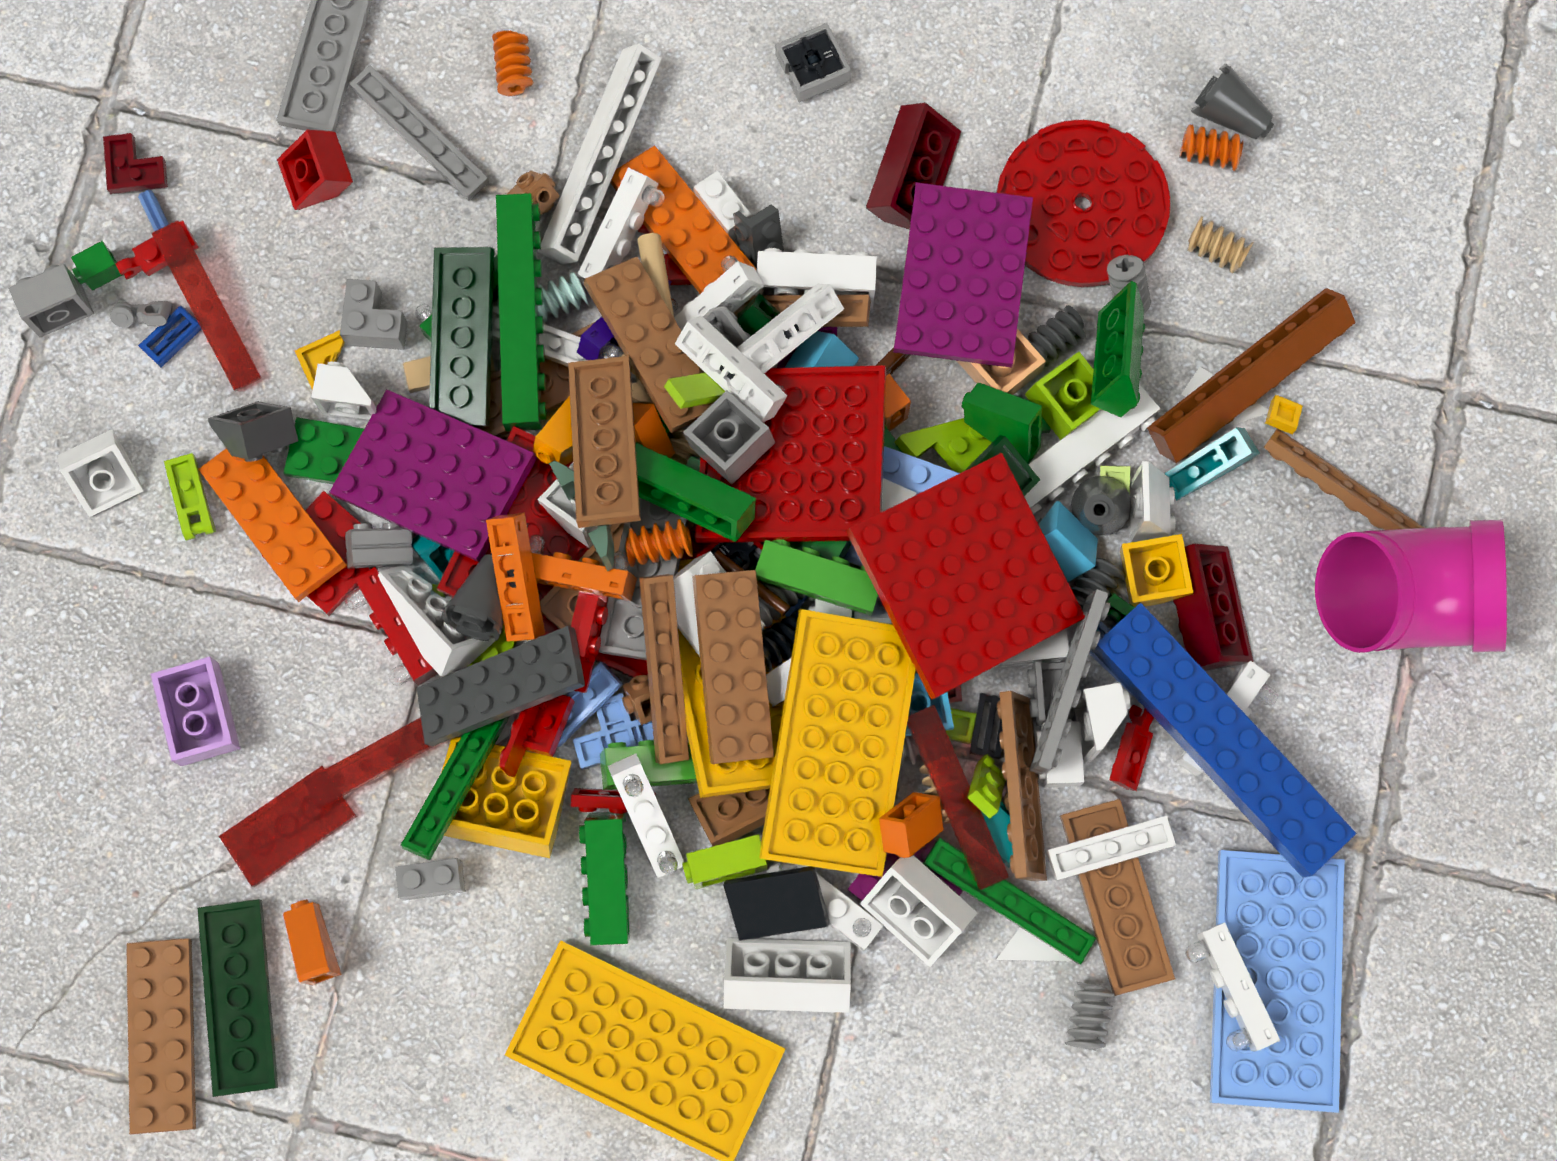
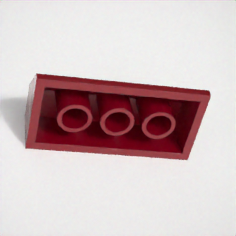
(915, 153)
(1213, 614)

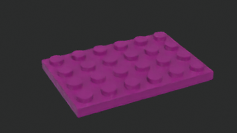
(963, 275)
(432, 474)

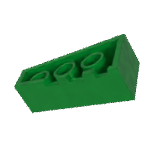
(605, 878)

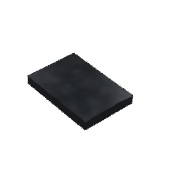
(776, 903)

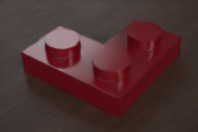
(128, 173)

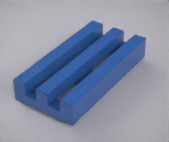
(182, 340)

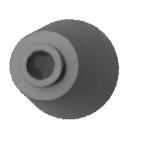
(1233, 105)
(1102, 491)
(477, 604)

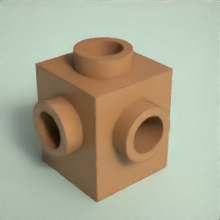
(540, 187)
(638, 698)

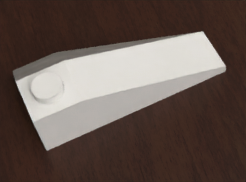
(421, 613)

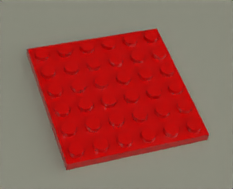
(824, 457)
(965, 575)

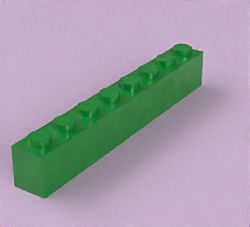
(519, 312)

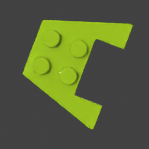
(952, 441)

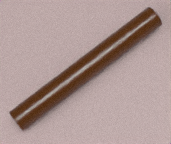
(763, 592)

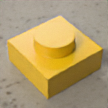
(1283, 414)

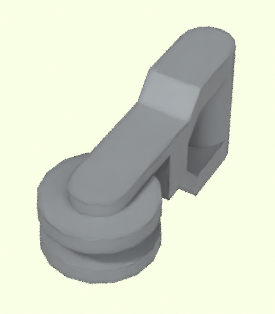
(152, 314)

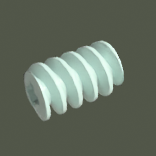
(561, 296)

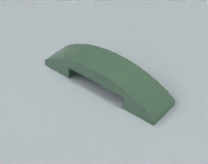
(601, 537)

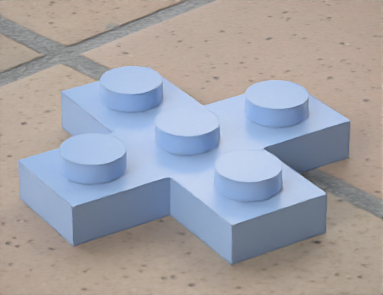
(615, 727)

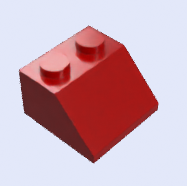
(314, 168)

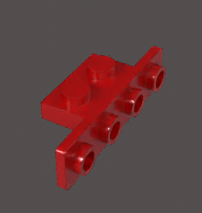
(588, 619)
(537, 731)

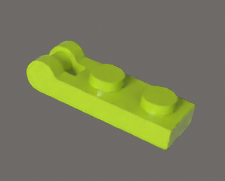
(189, 495)
(987, 786)

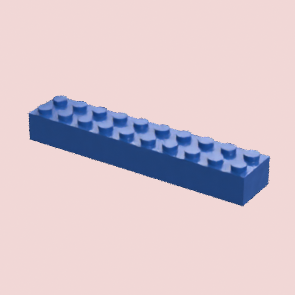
(1223, 741)

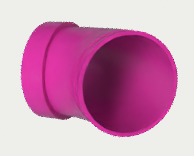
(1416, 588)

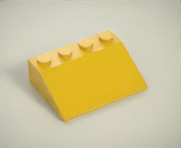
(513, 811)

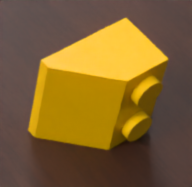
(1156, 570)

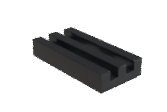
(974, 742)

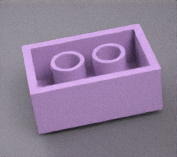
(195, 711)

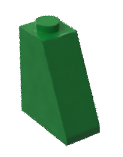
(1001, 413)

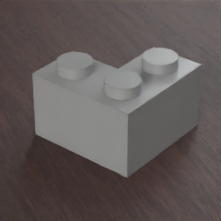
(367, 324)

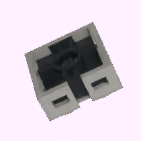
(813, 62)

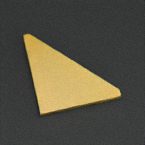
(319, 352)

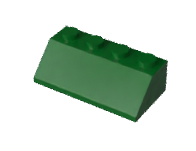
(1119, 352)

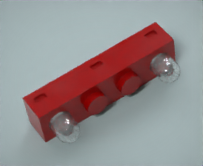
(388, 618)

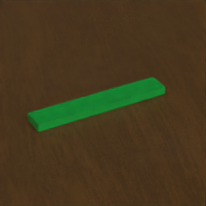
(451, 789)
(1012, 904)

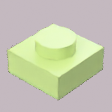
(1120, 473)

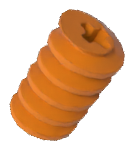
(512, 62)
(1212, 147)
(658, 543)

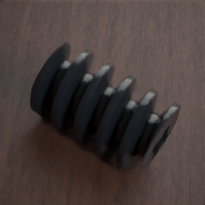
(779, 641)

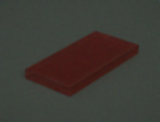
(283, 831)

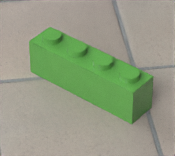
(816, 576)
(657, 774)

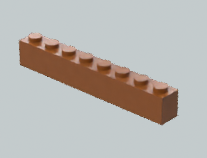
(1251, 375)

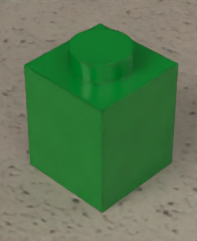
(95, 266)

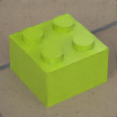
(1065, 395)

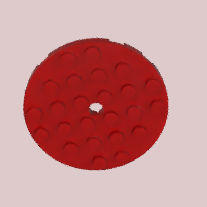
(1116, 176)

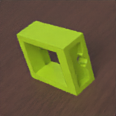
(724, 862)

